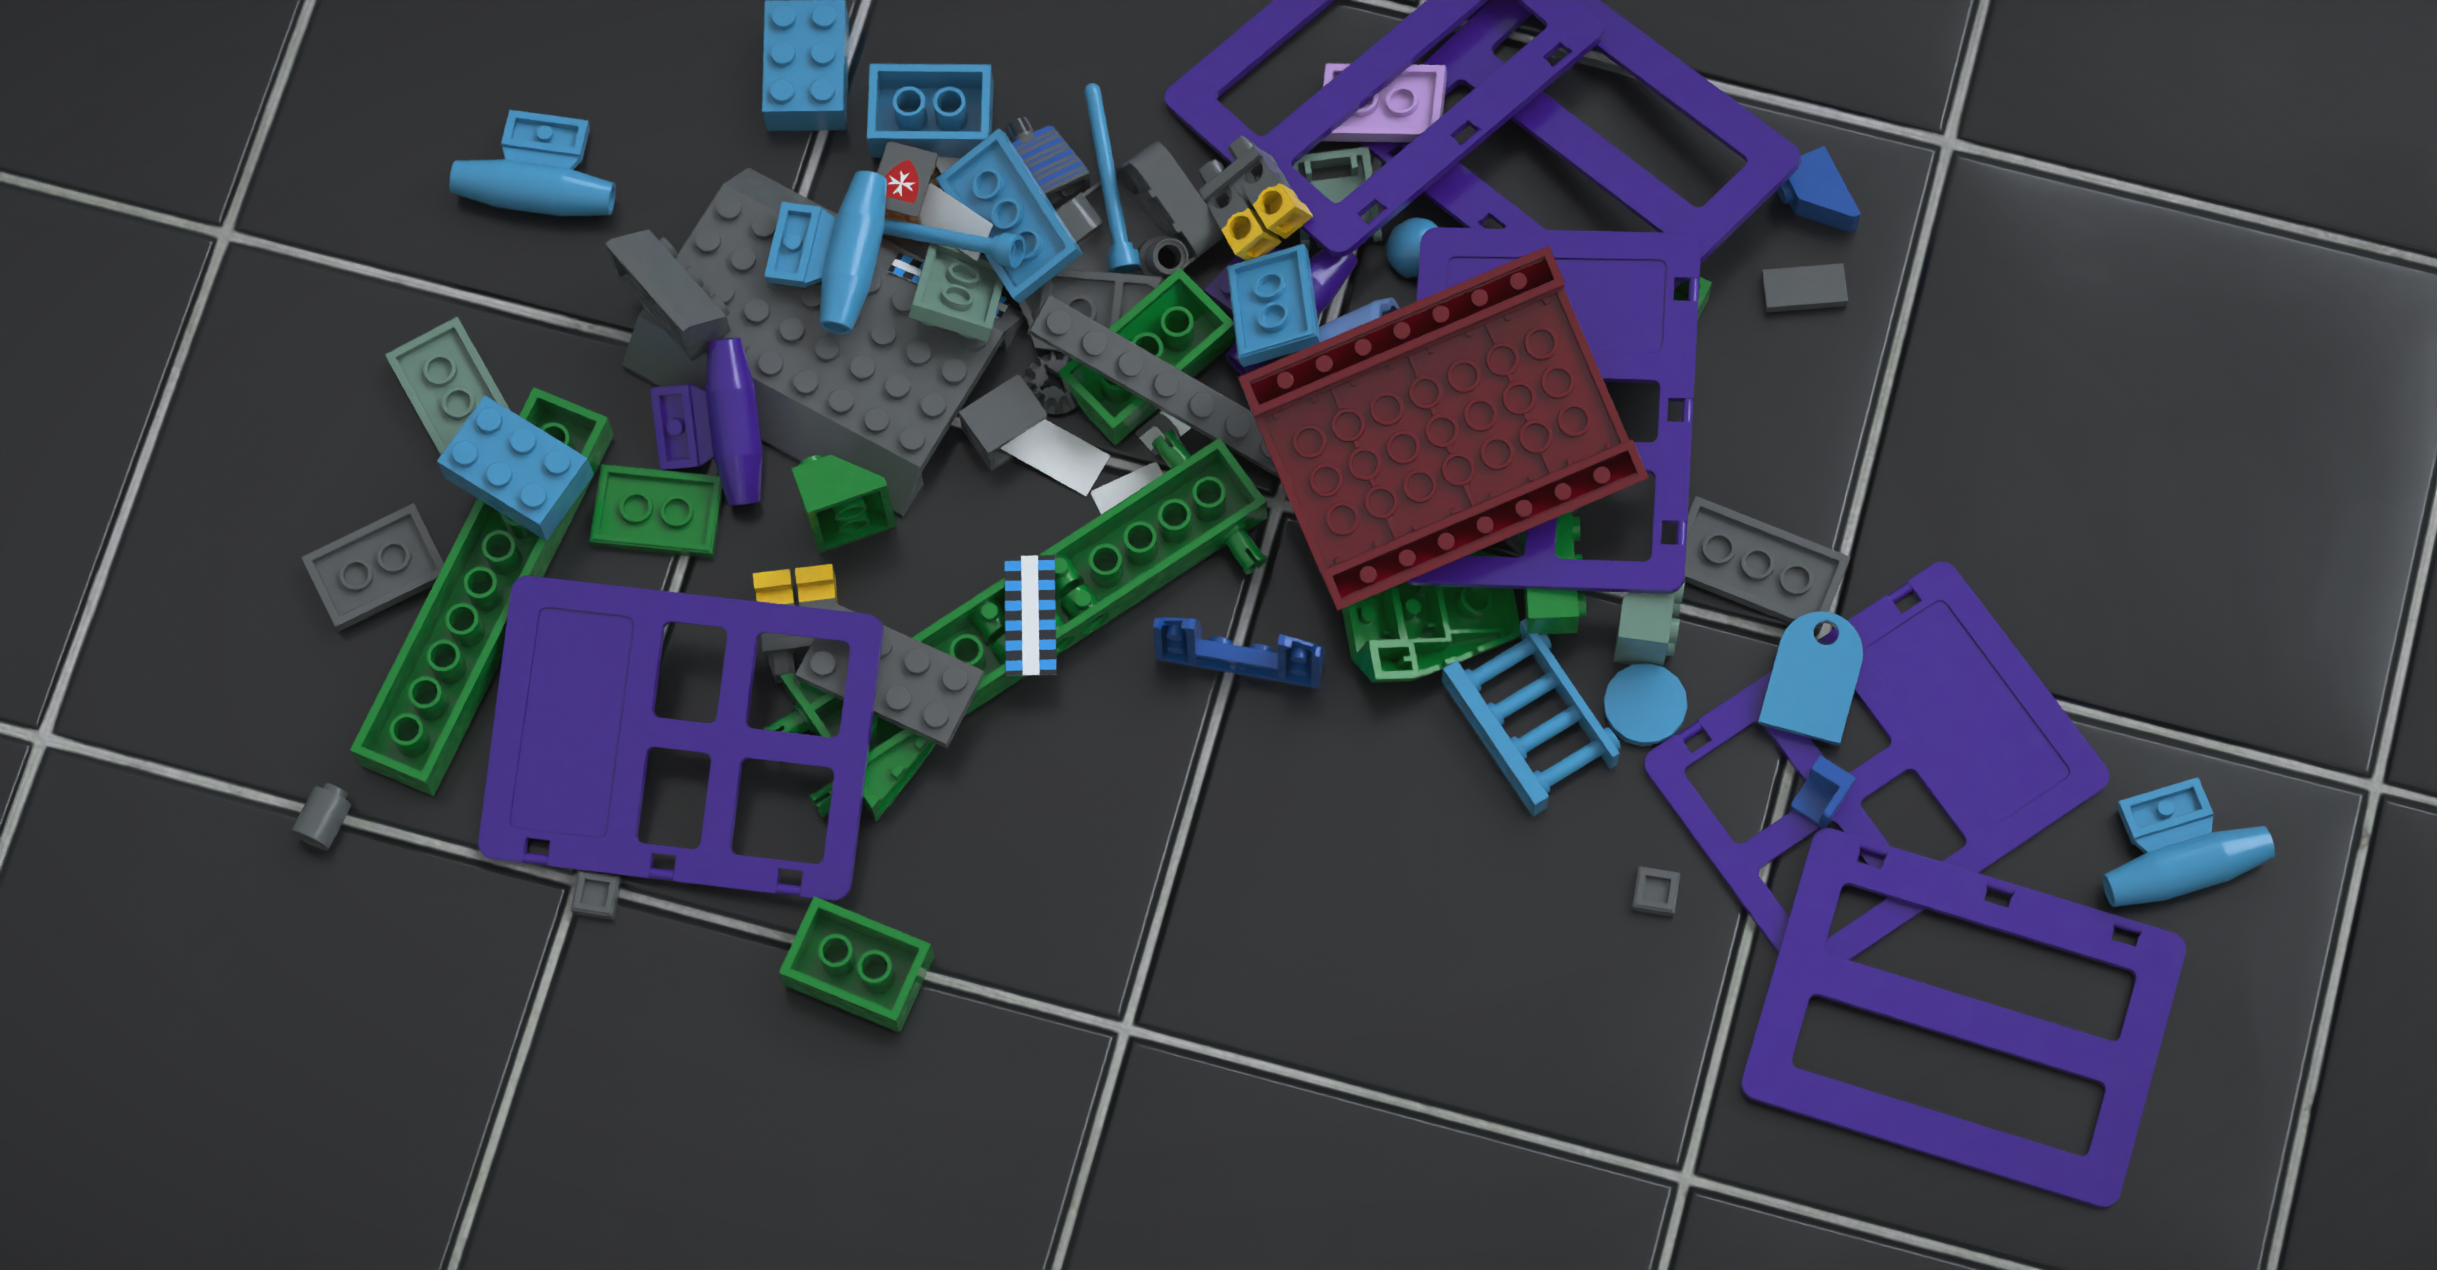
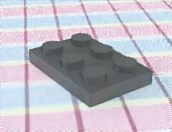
(374, 567)

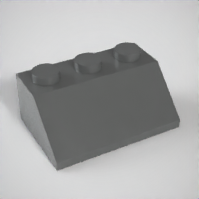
(668, 290)

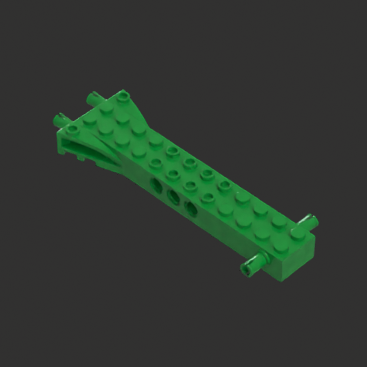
(1098, 575)

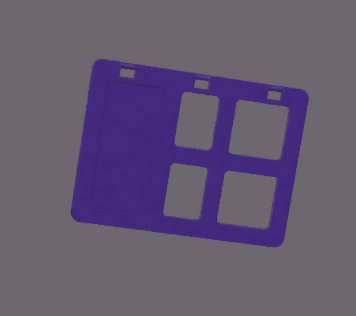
(1637, 335)
(1956, 715)
(582, 721)

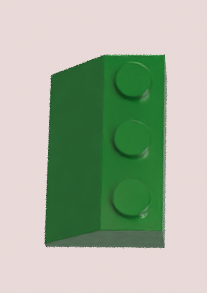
(842, 501)

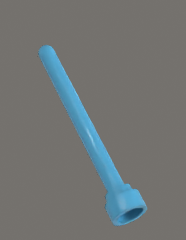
(1006, 249)
(1122, 255)

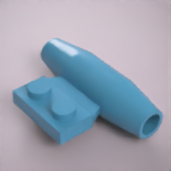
(537, 170)
(832, 250)
(2179, 847)

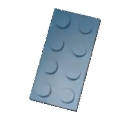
(1005, 193)

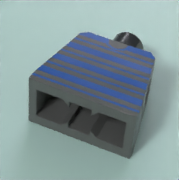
(1049, 160)

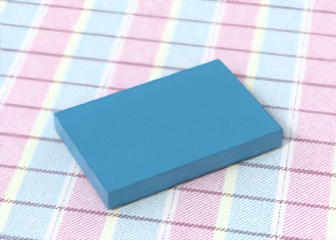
(1273, 305)

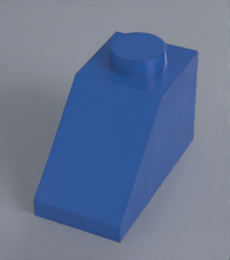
(1820, 193)

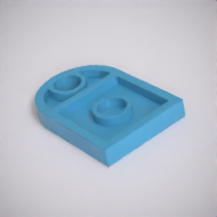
(1813, 681)

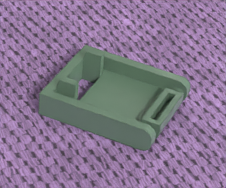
(1338, 188)

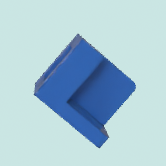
(1823, 792)

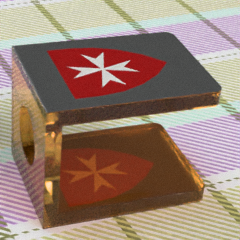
(908, 180)

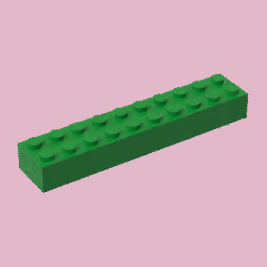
(464, 622)

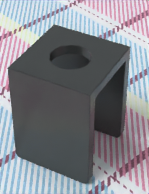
(1000, 419)

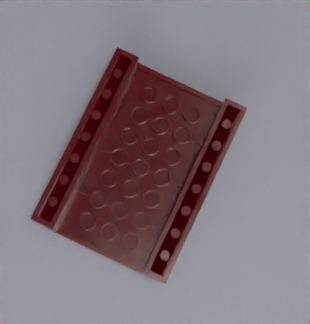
(1441, 428)

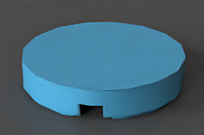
(1645, 704)

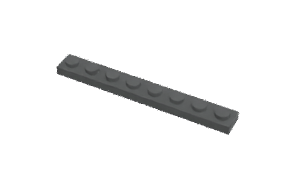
(1151, 379)

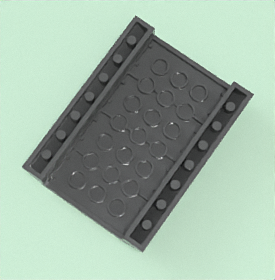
(859, 395)

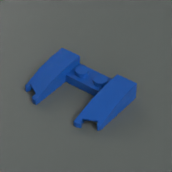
(1182, 643)

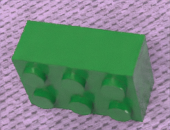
(856, 964)

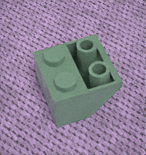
(1647, 627)

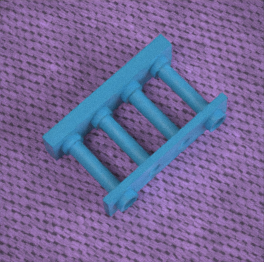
(1511, 752)

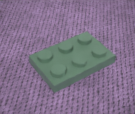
(957, 293)
(443, 379)

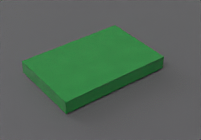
(657, 511)

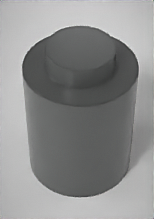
(322, 816)

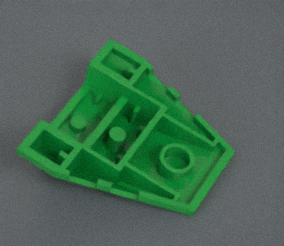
(1427, 628)

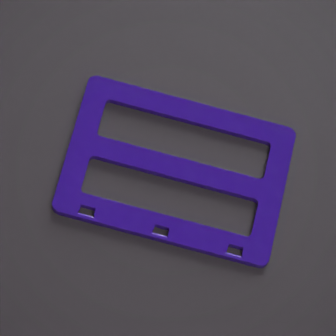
(1424, 160)
(1472, 202)
(2120, 1066)

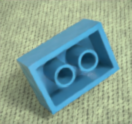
(805, 65)
(929, 107)
(515, 467)

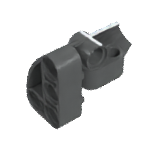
(1158, 212)

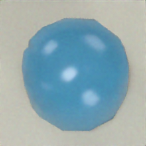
(1404, 245)

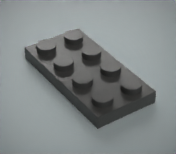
(1759, 563)
(915, 685)

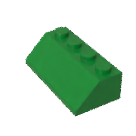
(1171, 323)

